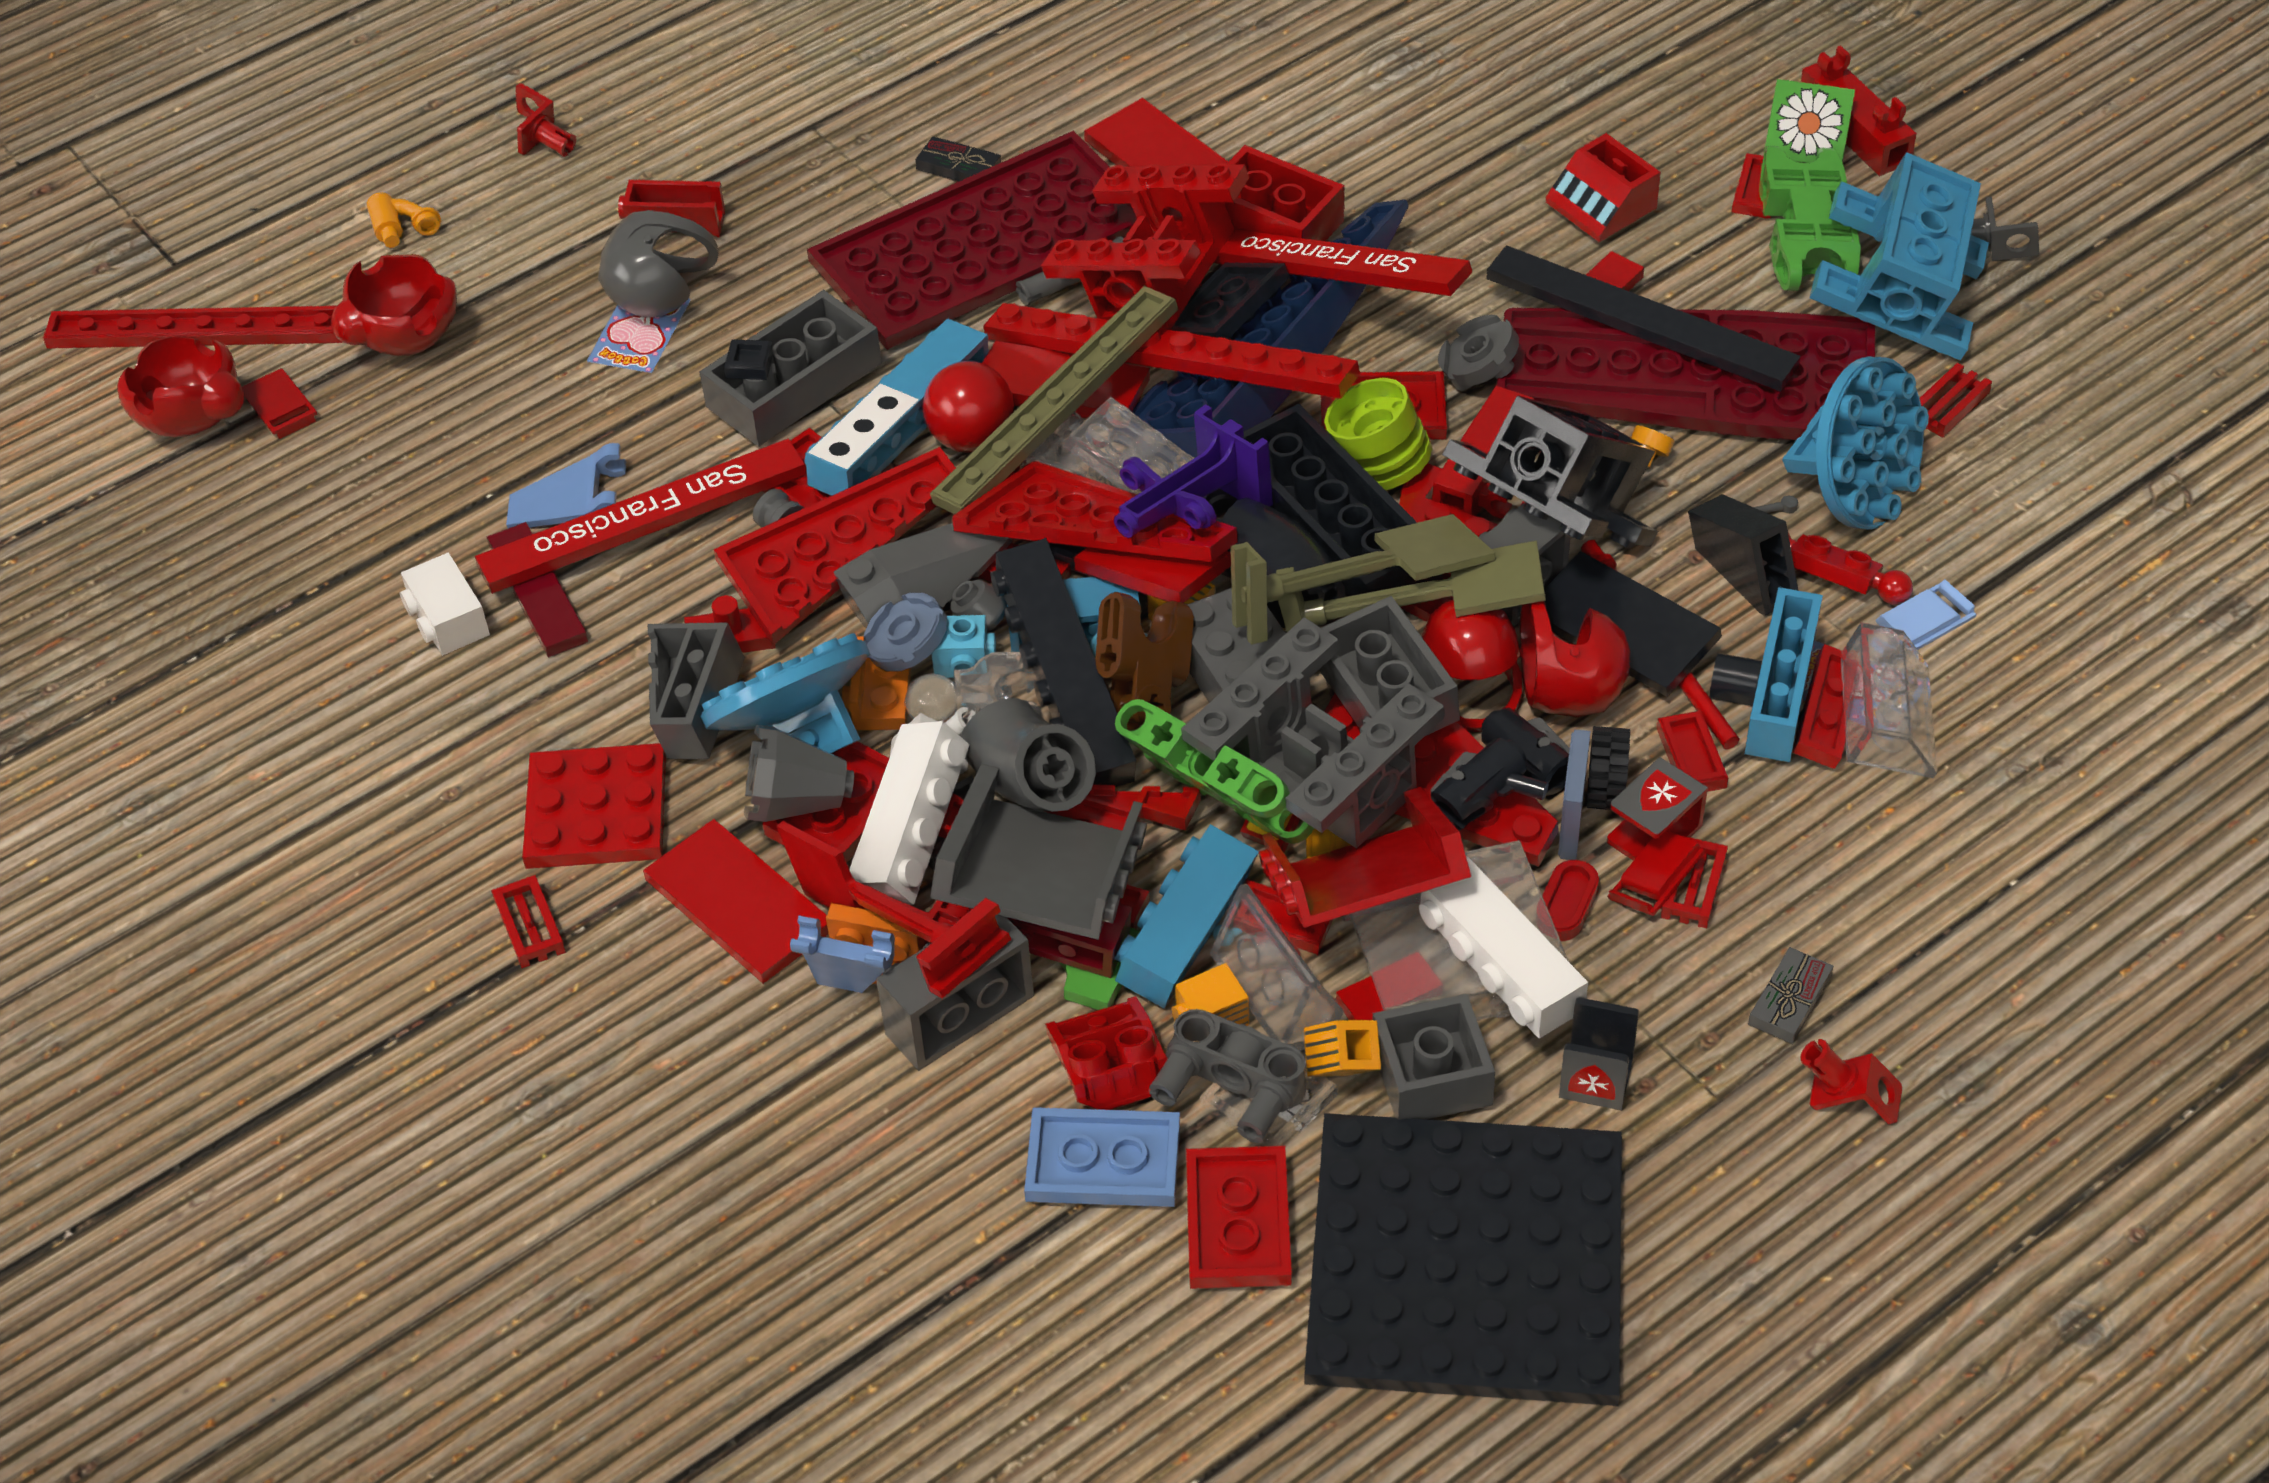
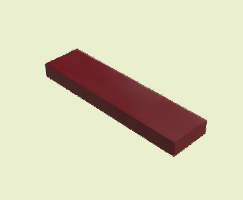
(544, 602)

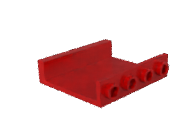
(1375, 872)

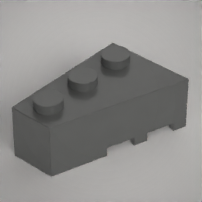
(688, 669)

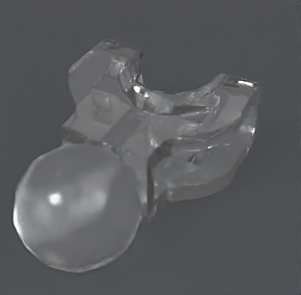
(972, 688)

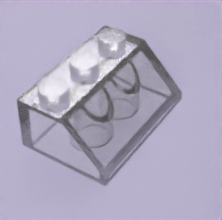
(1887, 702)
(1272, 971)

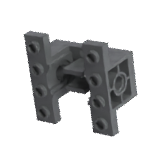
(1330, 776)

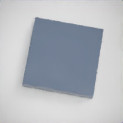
(1574, 794)

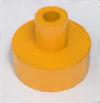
(1653, 439)

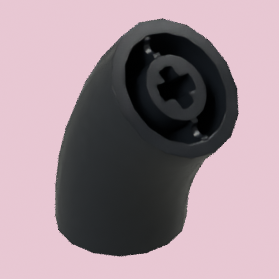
(1281, 544)

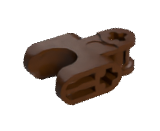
(1141, 664)

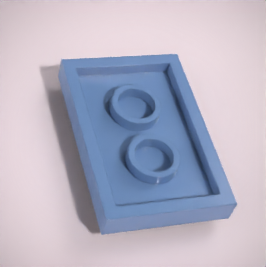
(1102, 1157)

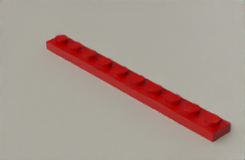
(1182, 351)

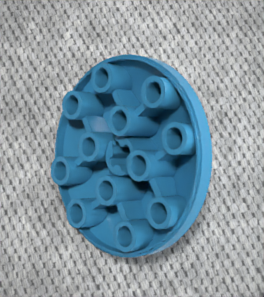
(1865, 442)
(795, 696)

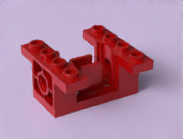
(1169, 245)

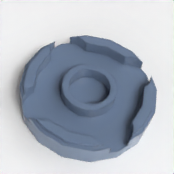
(905, 632)

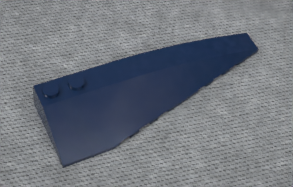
(1297, 317)

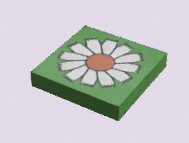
(1809, 119)

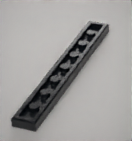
(1644, 318)

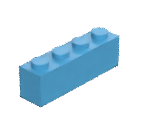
(1783, 675)
(1185, 916)

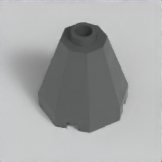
(792, 777)

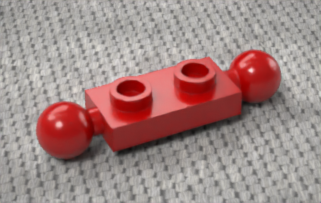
(1849, 569)

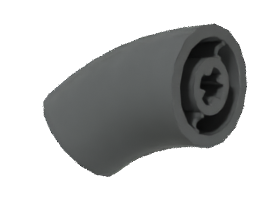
(1037, 761)

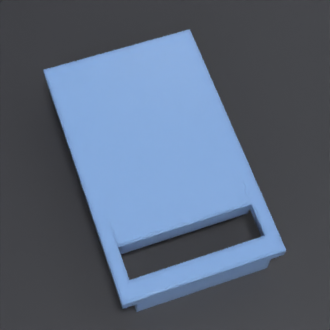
(1928, 616)

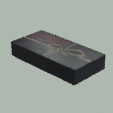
(954, 159)

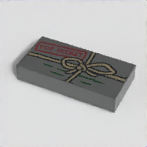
(1790, 995)

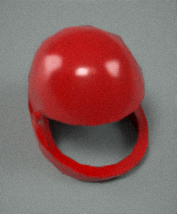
(1475, 649)
(1568, 676)

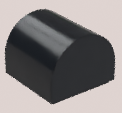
(1735, 679)

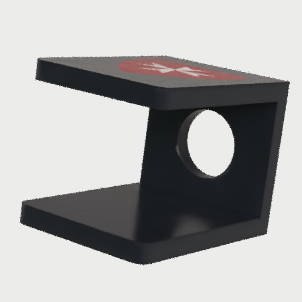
(1599, 1054)

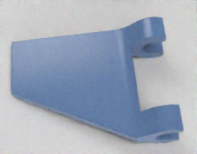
(567, 492)
(842, 962)

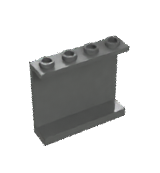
(1036, 861)

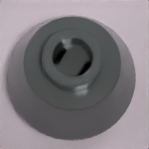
(979, 599)

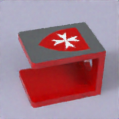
(1657, 803)

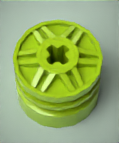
(1380, 430)

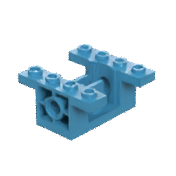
(1919, 266)

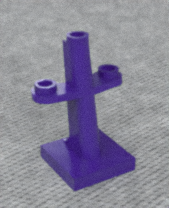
(1221, 463)

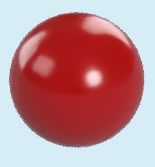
(966, 405)

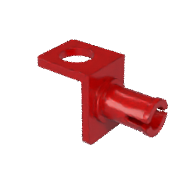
(539, 124)
(1850, 1080)

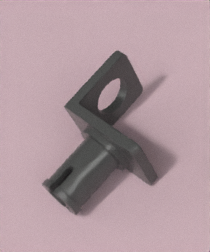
(1986, 229)

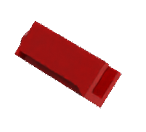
(688, 199)

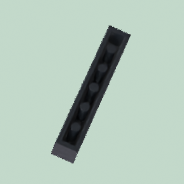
(1061, 656)

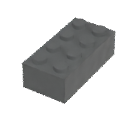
(814, 357)

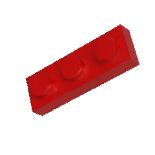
(1822, 722)

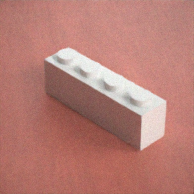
(909, 809)
(1505, 951)

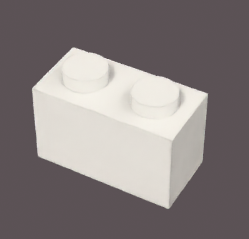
(444, 604)

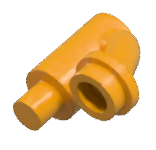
(386, 223)

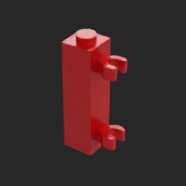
(1874, 129)
(1470, 494)

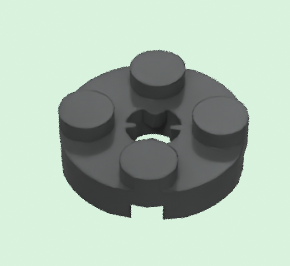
(1479, 352)

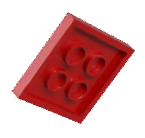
(594, 806)

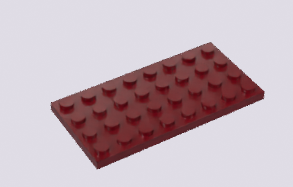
(969, 239)

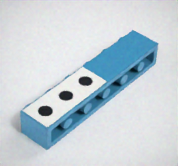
(890, 413)

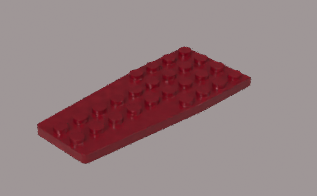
(1630, 379)

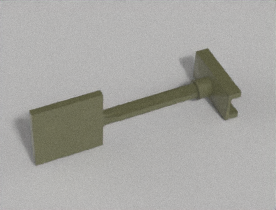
(1419, 548)
(1503, 583)

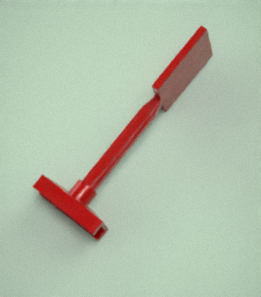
(953, 949)

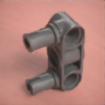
(1237, 1061)

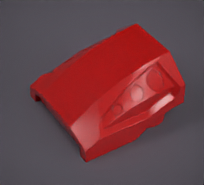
(1109, 1054)

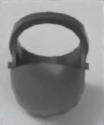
(644, 278)

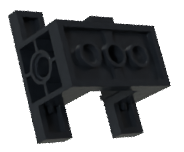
(1559, 480)

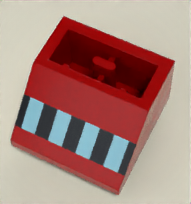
(1605, 188)

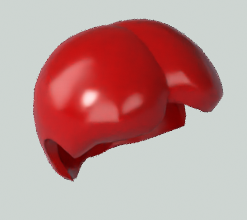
(395, 306)
(181, 387)

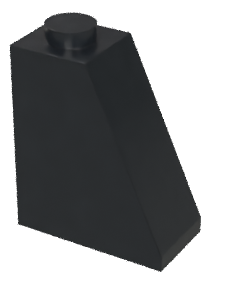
(1745, 548)

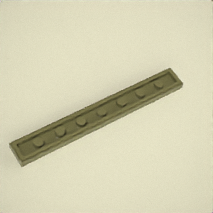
(1055, 400)

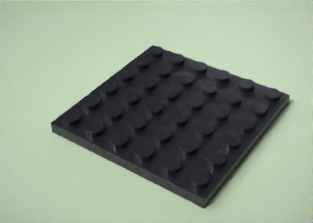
(1467, 1260)

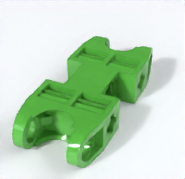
(1804, 199)
(1230, 778)

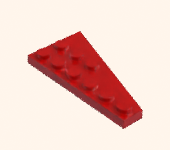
(1081, 512)
(790, 564)

